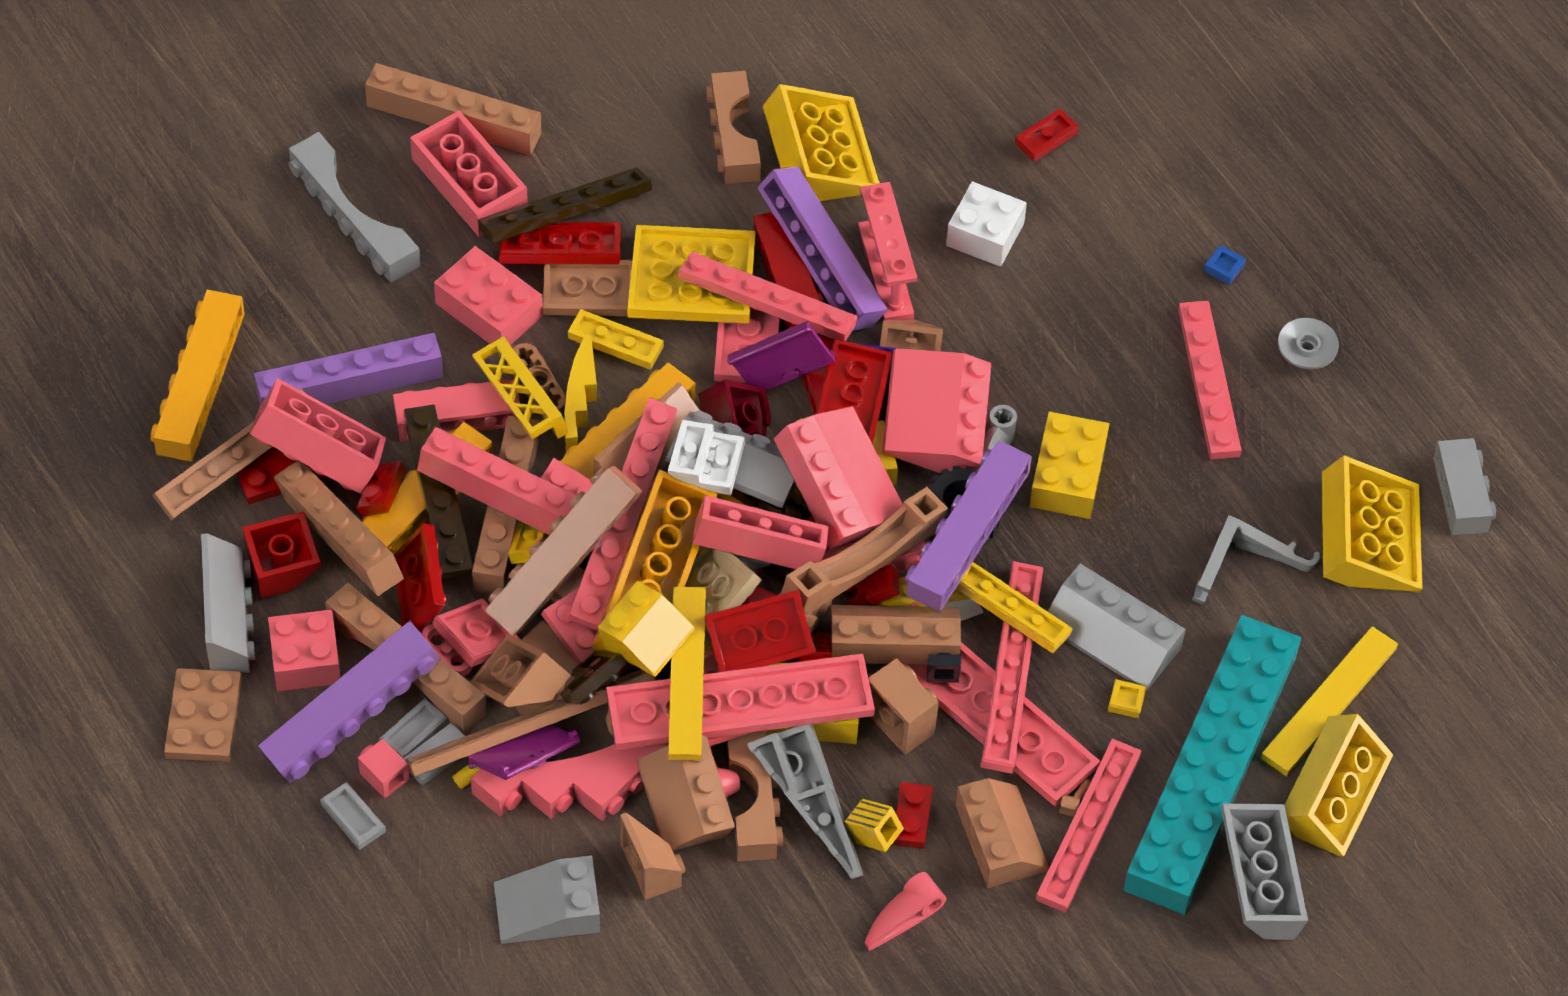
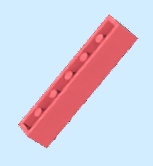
(493, 481)

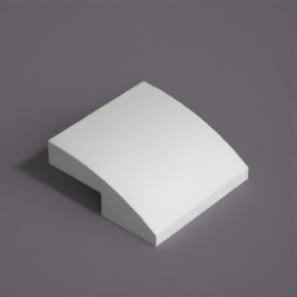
(706, 457)

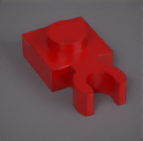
(878, 587)

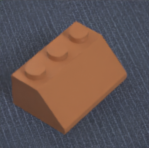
(520, 675)
(686, 798)
(1000, 831)

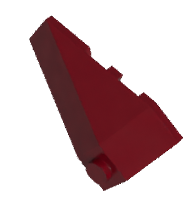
(739, 405)

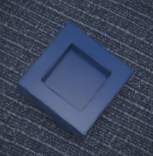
(1224, 265)

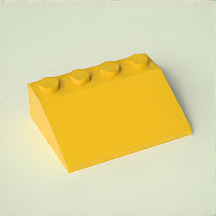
(822, 138)
(1370, 527)

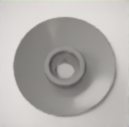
(1308, 334)

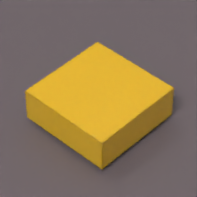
(1127, 698)

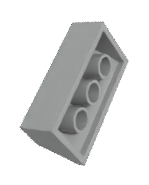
(761, 467)
(226, 605)
(1116, 627)
(1265, 869)

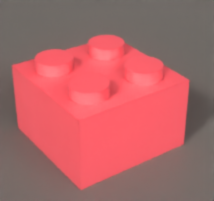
(304, 650)

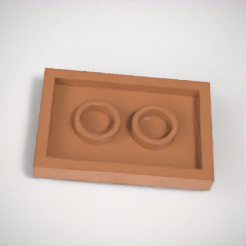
(589, 287)
(203, 715)

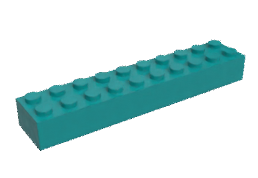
(1212, 764)

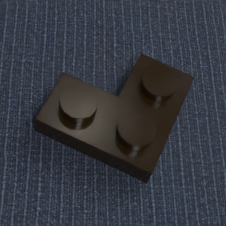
(591, 673)

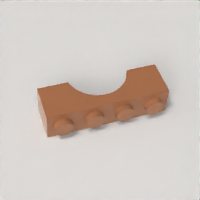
(738, 154)
(756, 828)

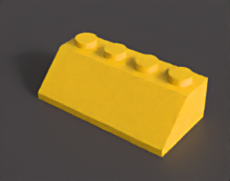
(1337, 783)

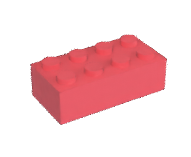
(466, 170)
(318, 436)

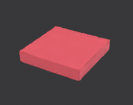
(471, 631)

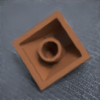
(649, 858)

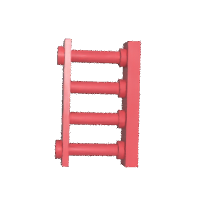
(887, 251)

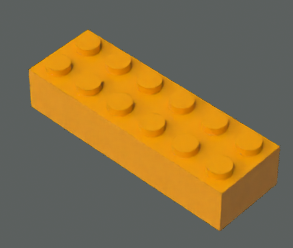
(661, 542)

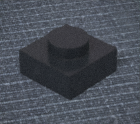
(943, 668)

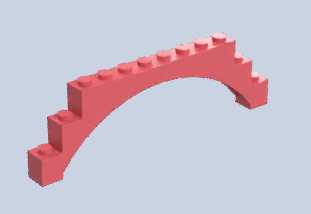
(595, 780)

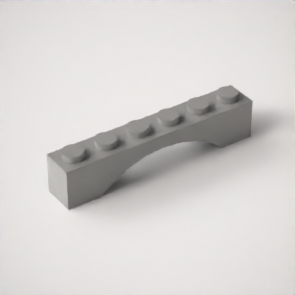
(387, 246)

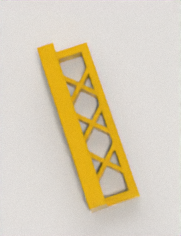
(523, 383)

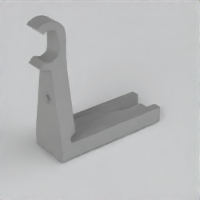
(1251, 540)

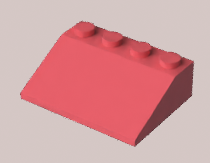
(937, 409)
(838, 474)

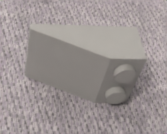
(548, 901)

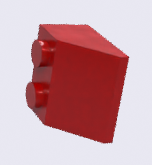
(280, 553)

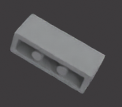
(1464, 486)

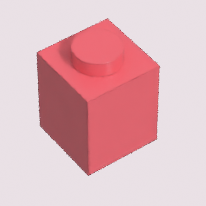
(383, 768)

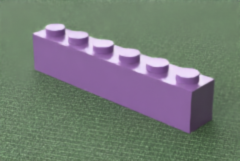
(821, 246)
(360, 371)
(968, 525)
(350, 702)

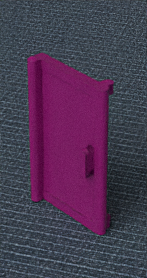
(776, 357)
(523, 751)

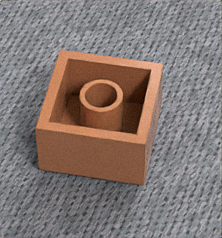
(903, 706)

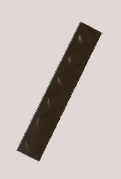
(564, 205)
(439, 498)

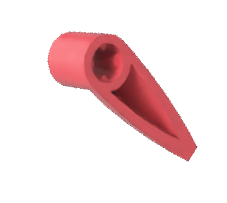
(911, 906)

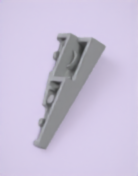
(803, 775)

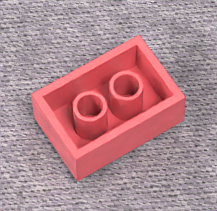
(488, 298)

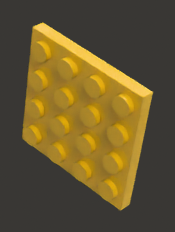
(656, 263)

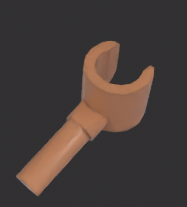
(1070, 804)

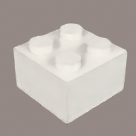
(986, 224)

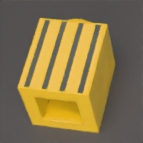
(874, 825)

